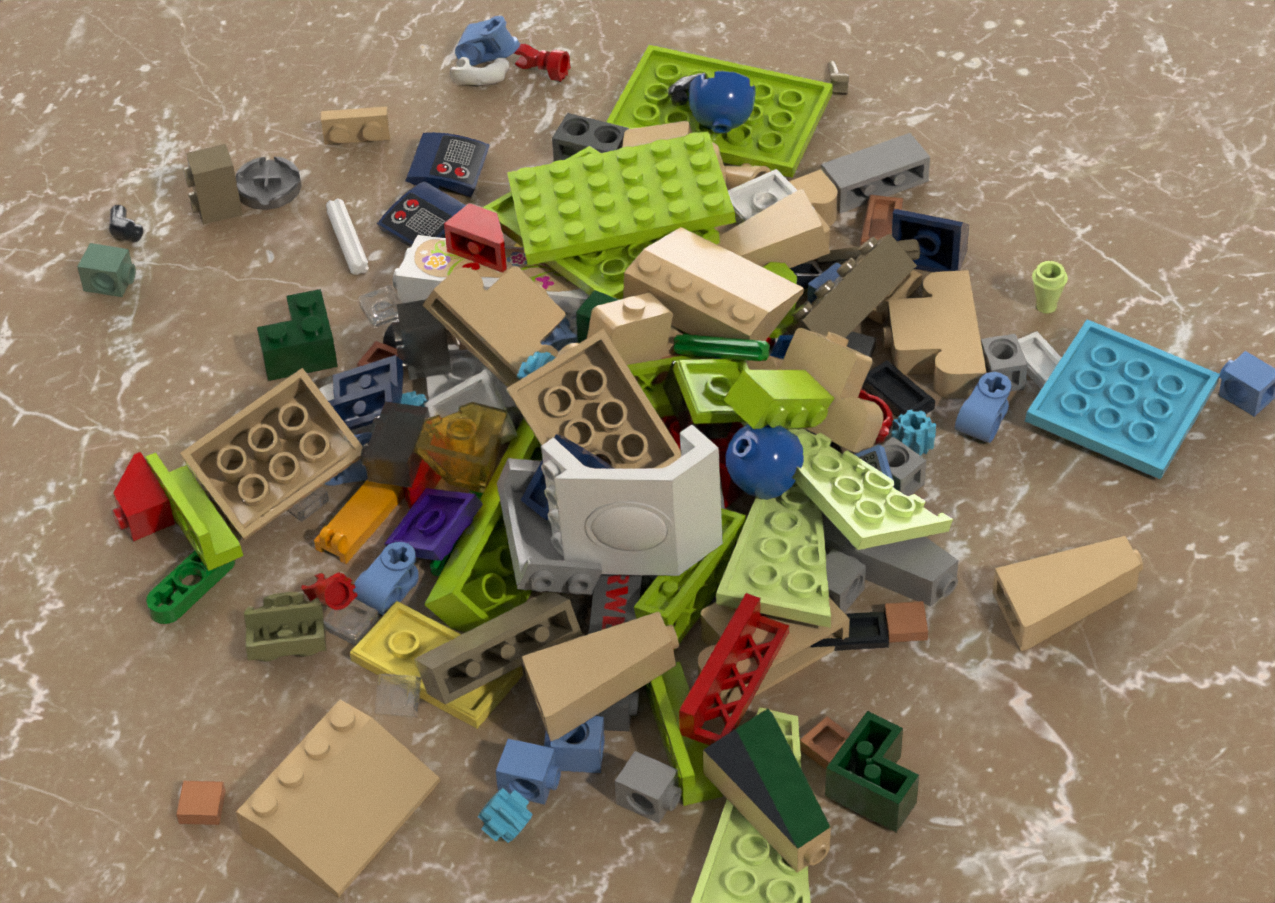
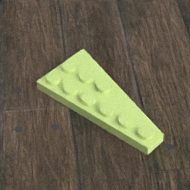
(861, 497)
(781, 560)
(742, 862)

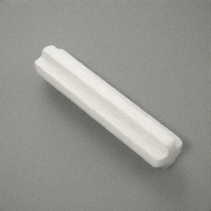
(347, 236)

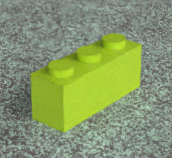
(779, 398)

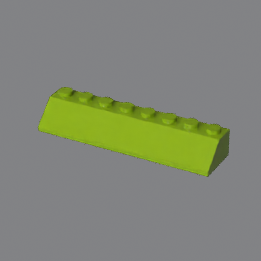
(480, 574)

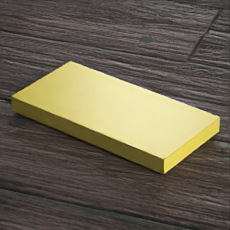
(405, 635)

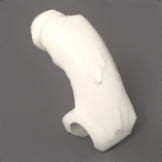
(469, 75)

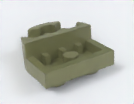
(284, 627)

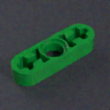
(185, 595)

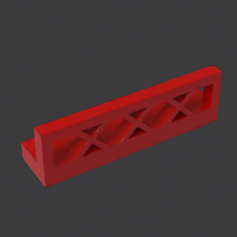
(722, 663)

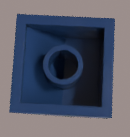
(940, 240)

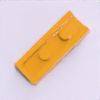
(358, 519)

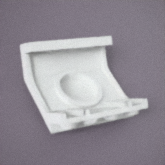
(636, 517)

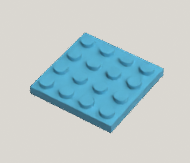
(1122, 398)

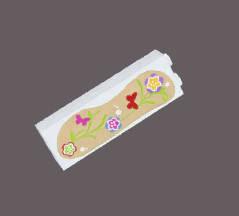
(429, 264)

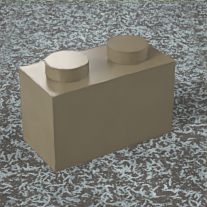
(213, 184)

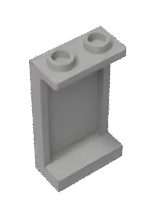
(529, 535)

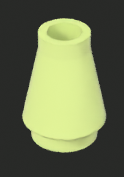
(1048, 283)

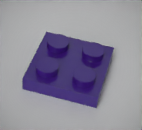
(436, 522)

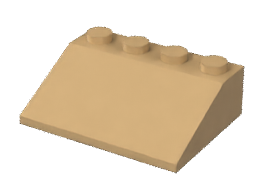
(711, 288)
(596, 405)
(272, 454)
(336, 799)

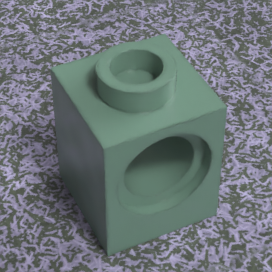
(106, 270)

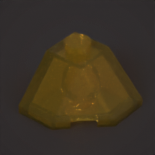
(463, 444)

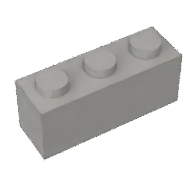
(878, 171)

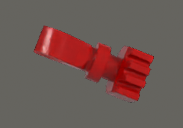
(555, 62)
(332, 592)

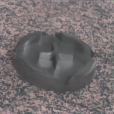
(268, 183)

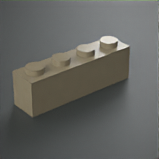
(857, 290)
(496, 646)

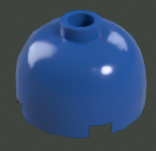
(721, 101)
(764, 460)

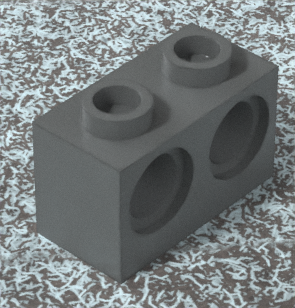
(580, 132)

